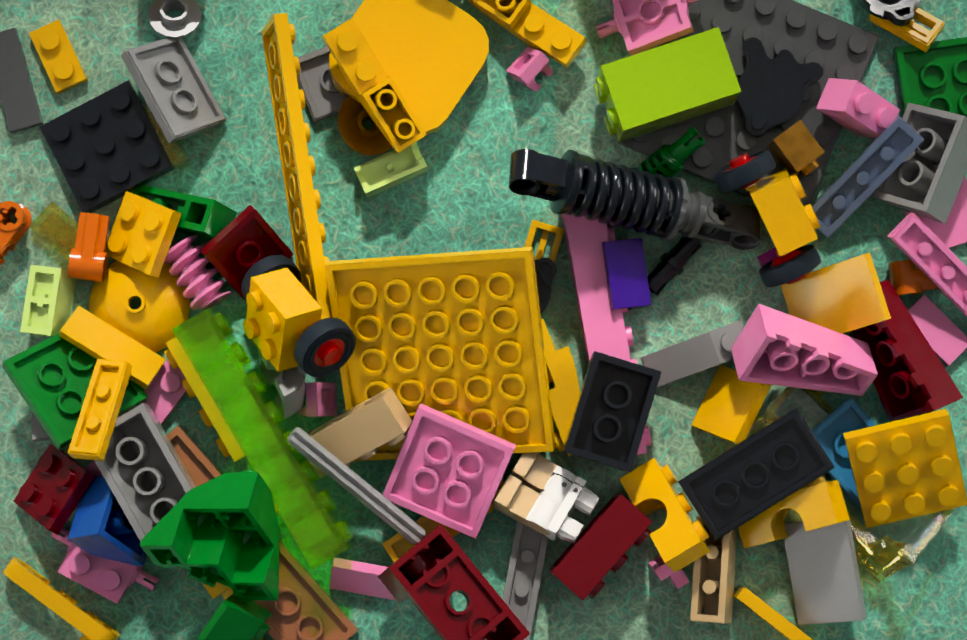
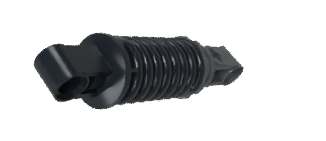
(631, 198)

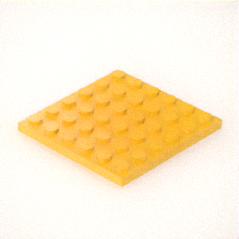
(450, 337)

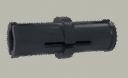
(672, 263)

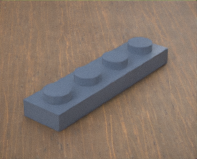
(865, 175)

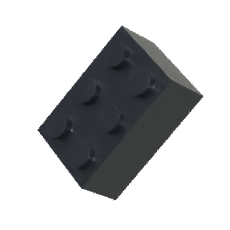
(611, 411)

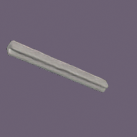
(356, 485)

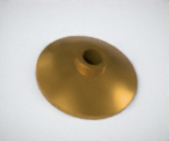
(355, 136)

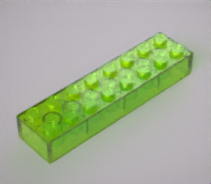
(262, 437)

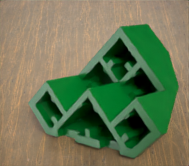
(223, 535)

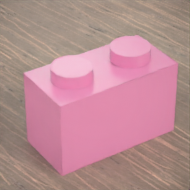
(856, 107)

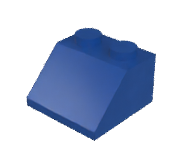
(103, 527)

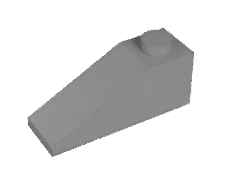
(694, 354)

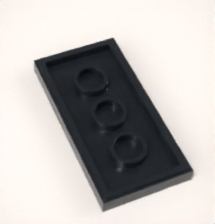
(756, 474)

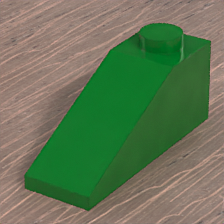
(199, 214)

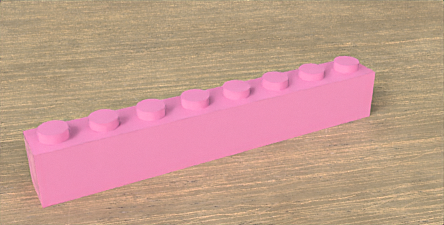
(601, 326)

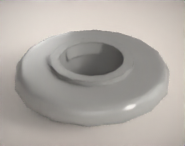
(177, 26)

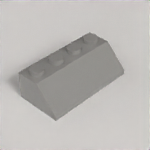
(143, 469)

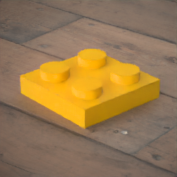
(142, 234)

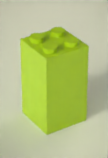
(667, 85)

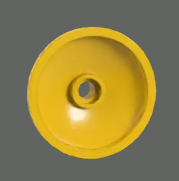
(161, 306)

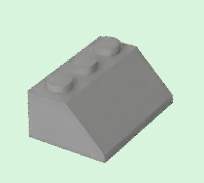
(935, 170)

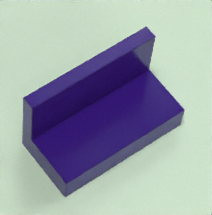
(626, 274)

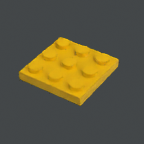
(906, 468)

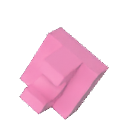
(528, 66)
(320, 400)
(662, 571)

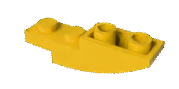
(534, 28)
(373, 86)
(566, 390)

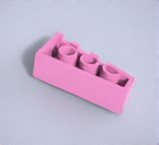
(801, 354)

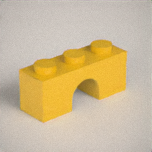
(817, 504)
(679, 538)

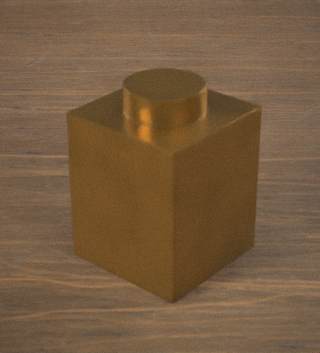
(797, 149)

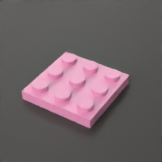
(448, 470)

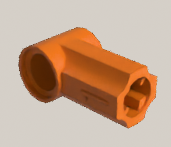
(89, 257)
(908, 278)

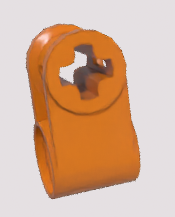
(10, 232)

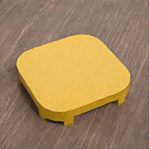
(426, 49)

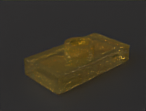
(174, 150)
(56, 229)

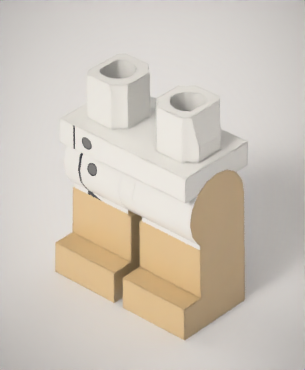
(544, 497)

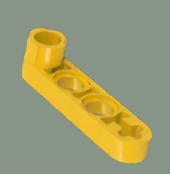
(59, 602)

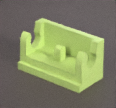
(390, 170)
(47, 300)

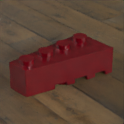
(908, 370)

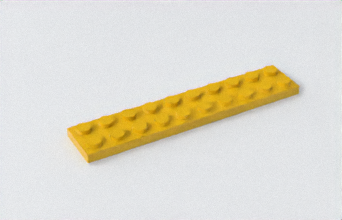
(295, 161)

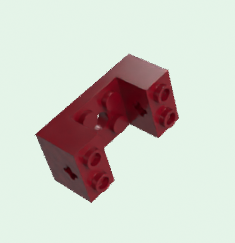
(437, 570)

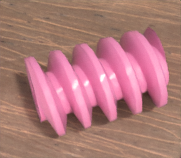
(195, 275)

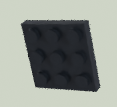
(107, 147)

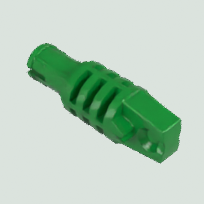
(670, 158)

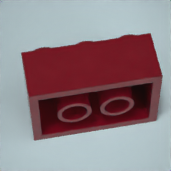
(601, 547)

